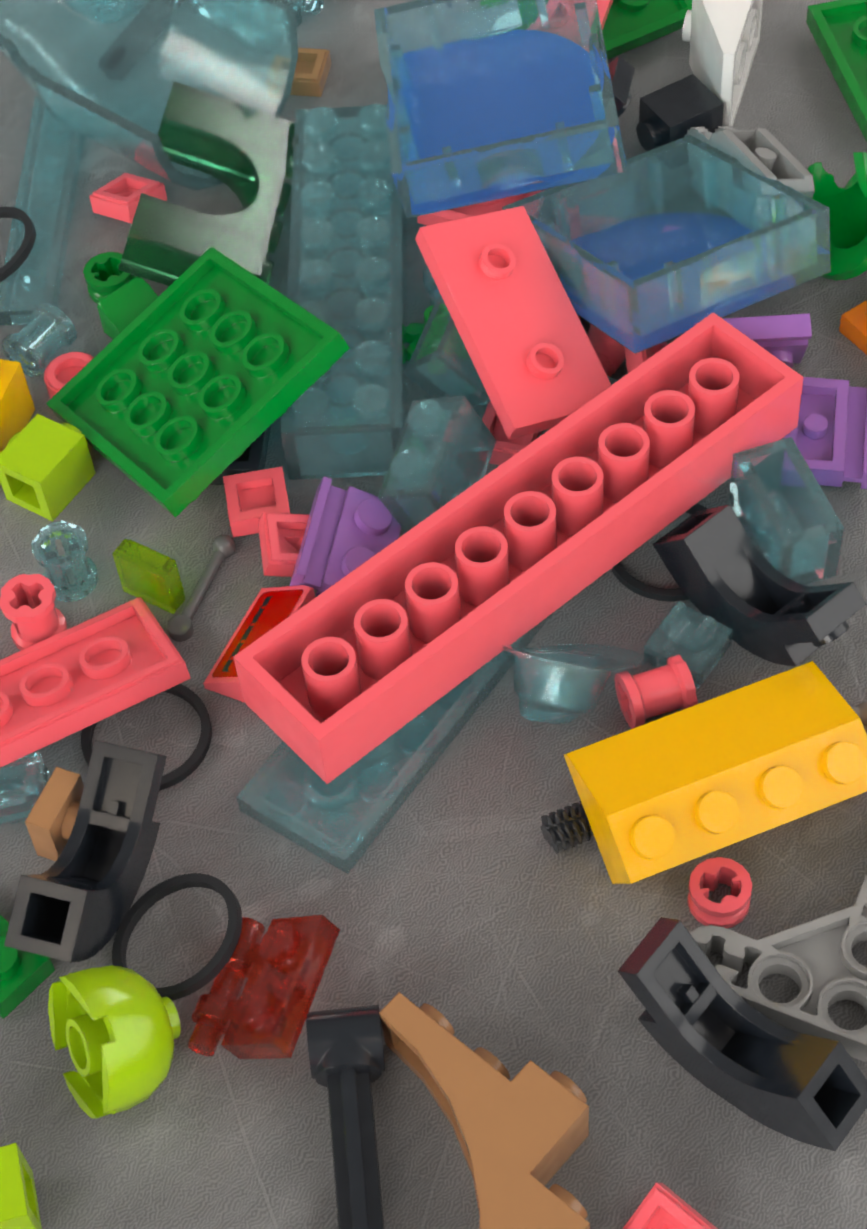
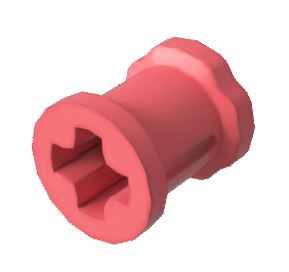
(30, 607)
(655, 691)

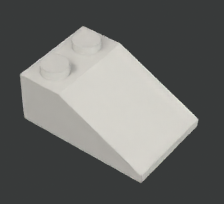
(723, 47)

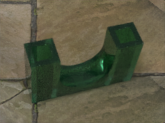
(242, 150)

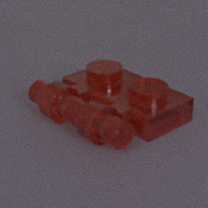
(278, 993)

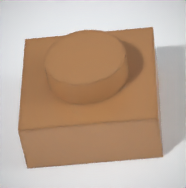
(55, 813)

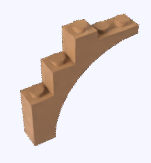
(507, 1129)

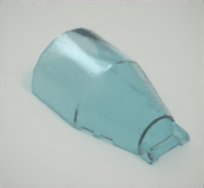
(115, 61)

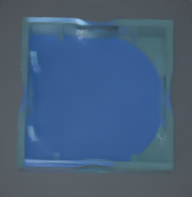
(495, 99)
(677, 241)

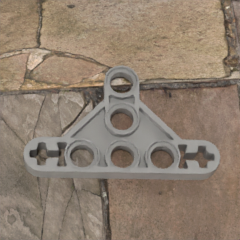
(813, 956)

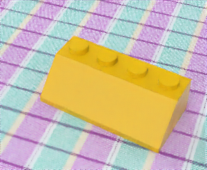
(719, 772)

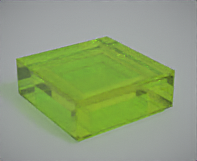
(149, 575)

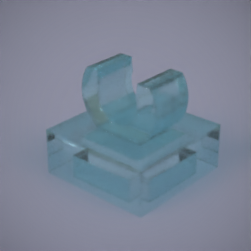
(694, 637)

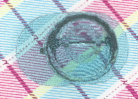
(565, 679)

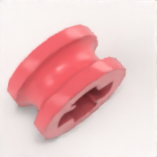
(706, 878)

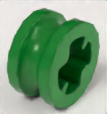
(103, 275)

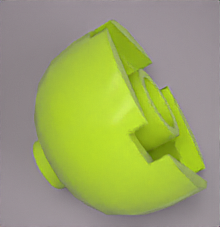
(115, 1035)

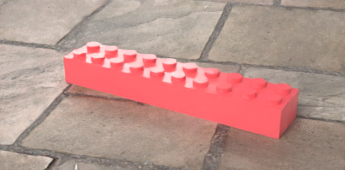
(515, 546)

